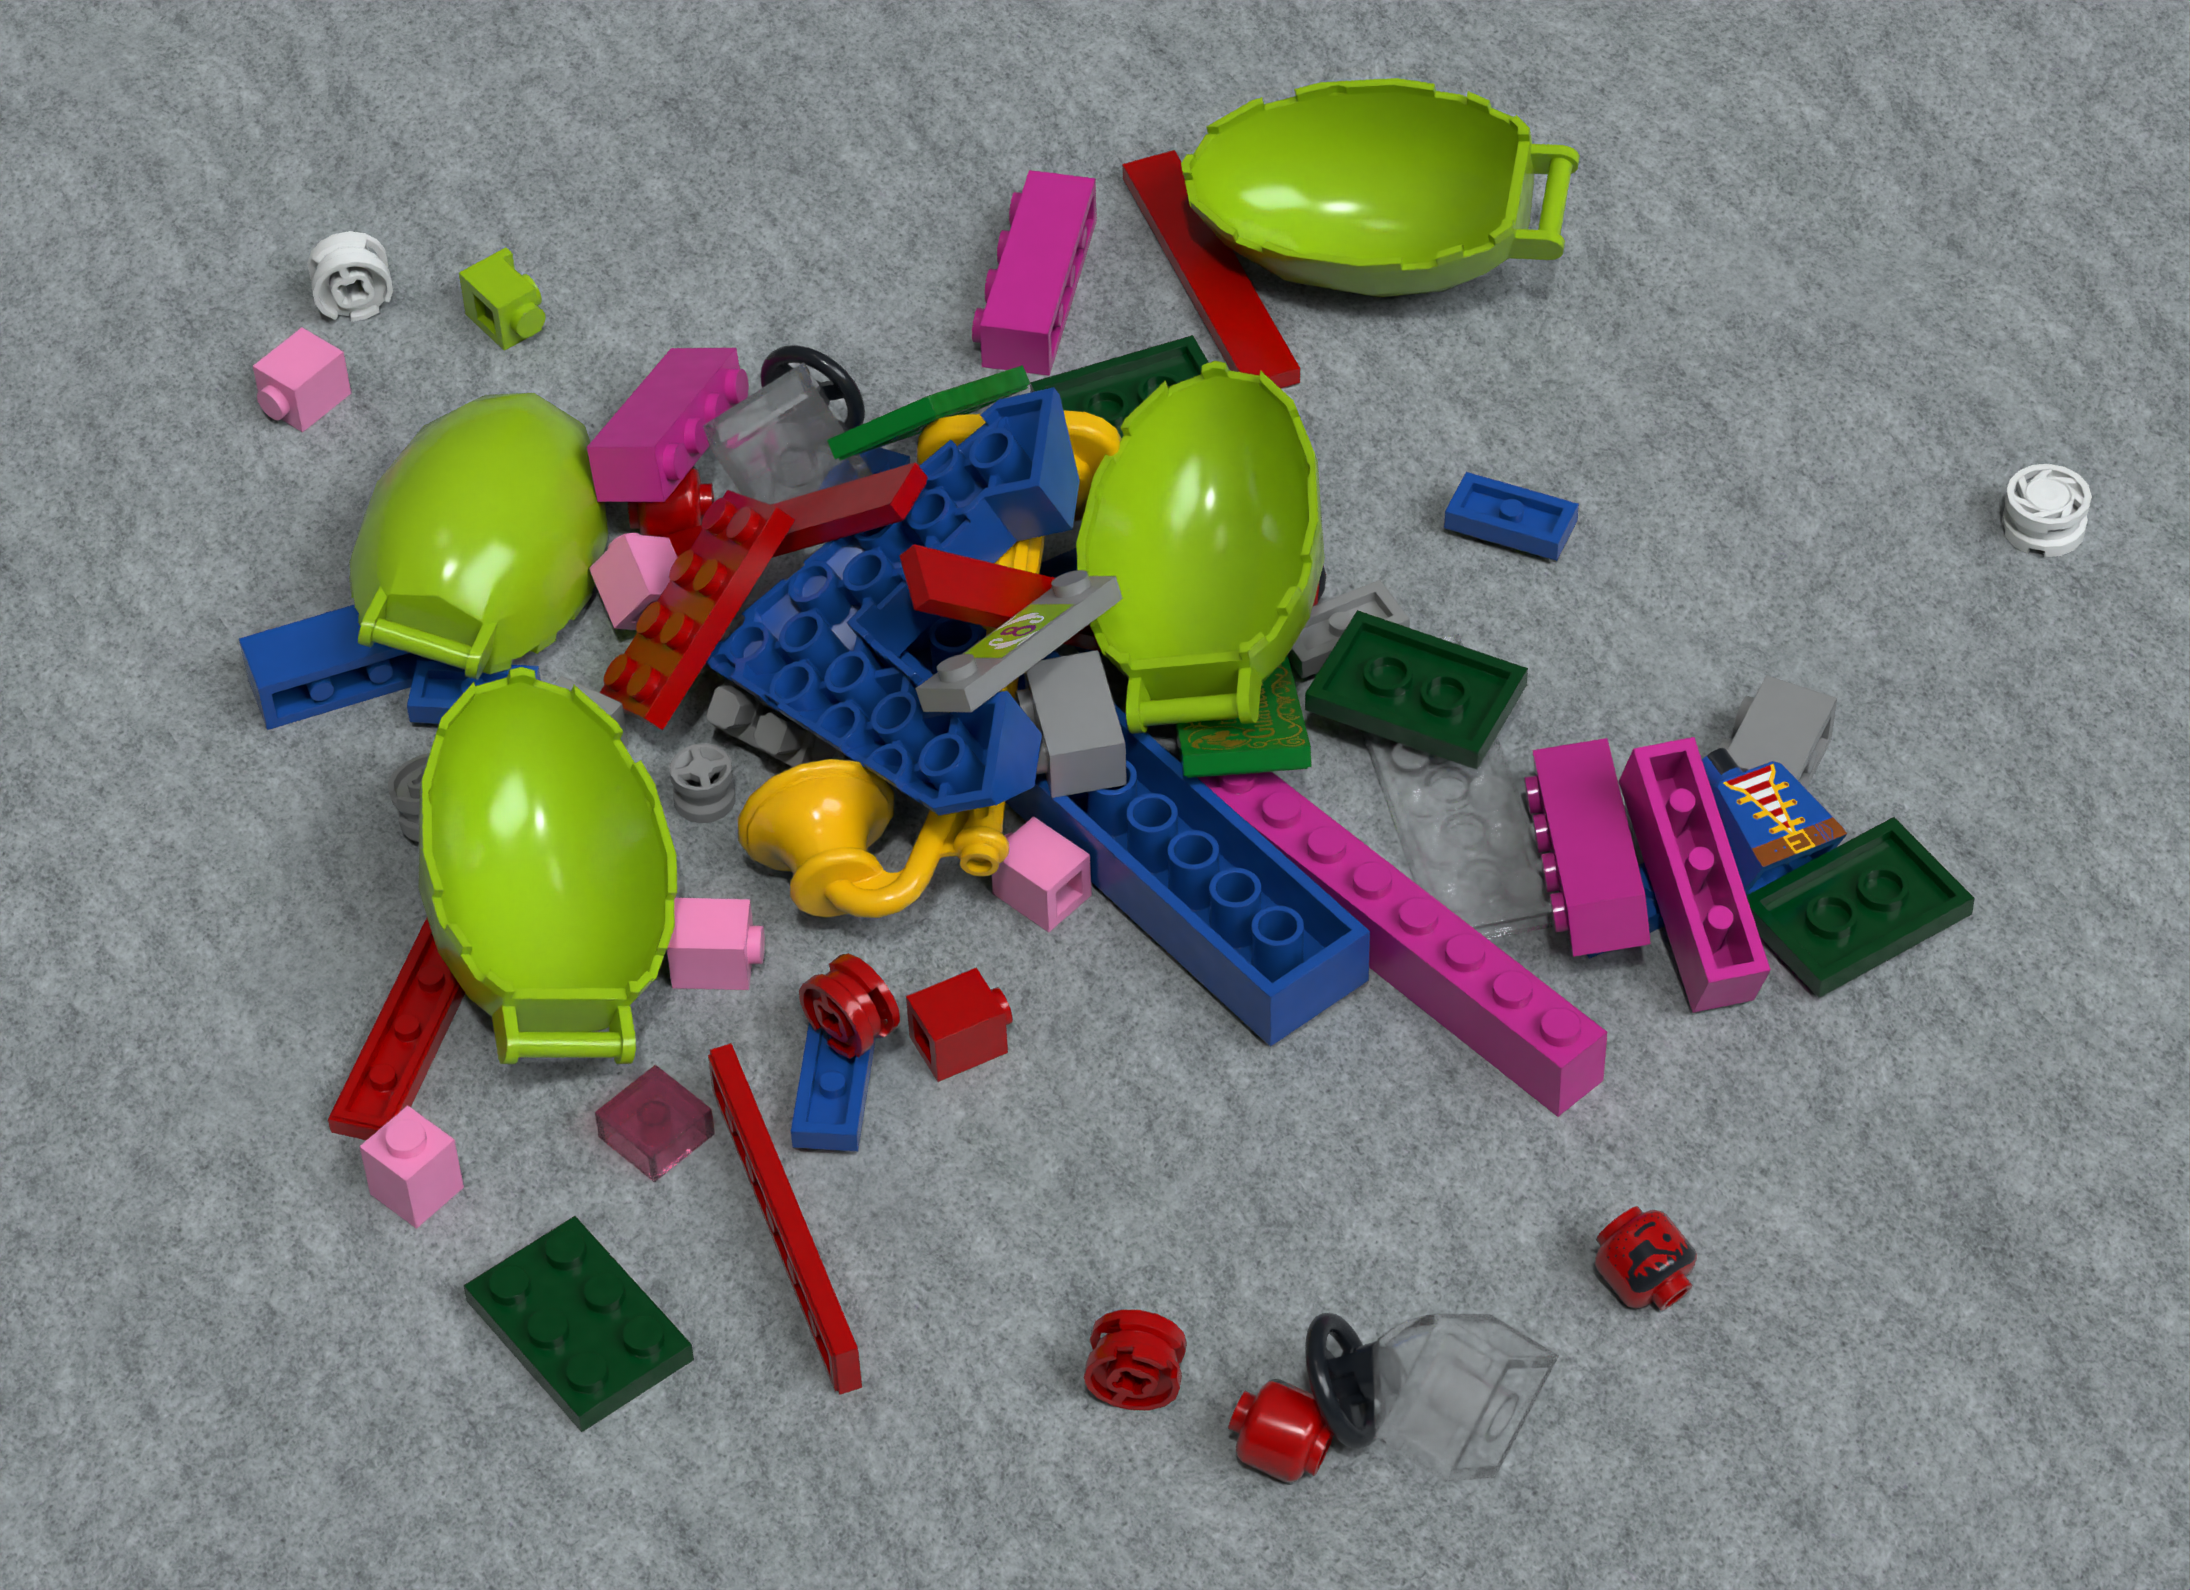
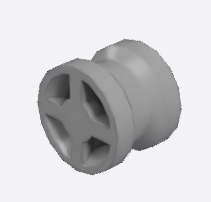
(704, 767)

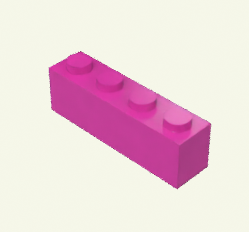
(1036, 272)
(660, 426)
(1589, 848)
(1694, 875)

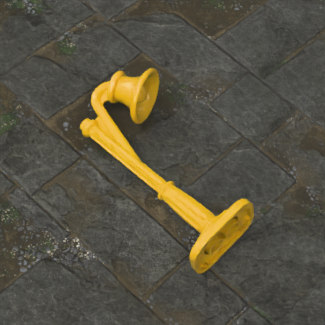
(831, 810)

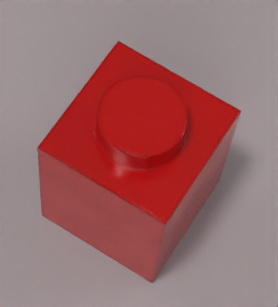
(958, 1023)

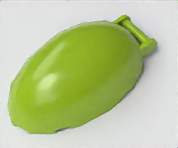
(1378, 186)
(480, 536)
(1211, 543)
(545, 867)

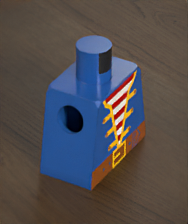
(1768, 819)

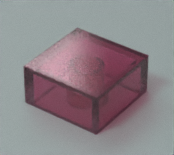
(654, 1123)

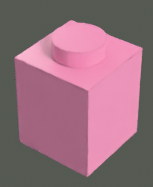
(301, 380)
(632, 576)
(1043, 875)
(714, 944)
(411, 1166)

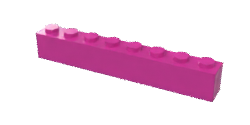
(1430, 950)

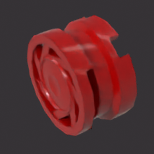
(850, 1005)
(1135, 1360)

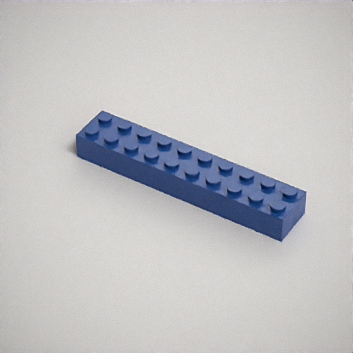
(1195, 875)

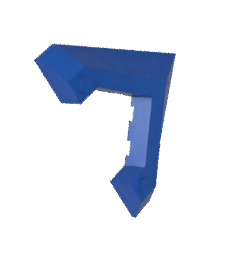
(834, 630)

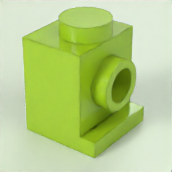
(502, 299)

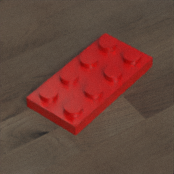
(695, 607)

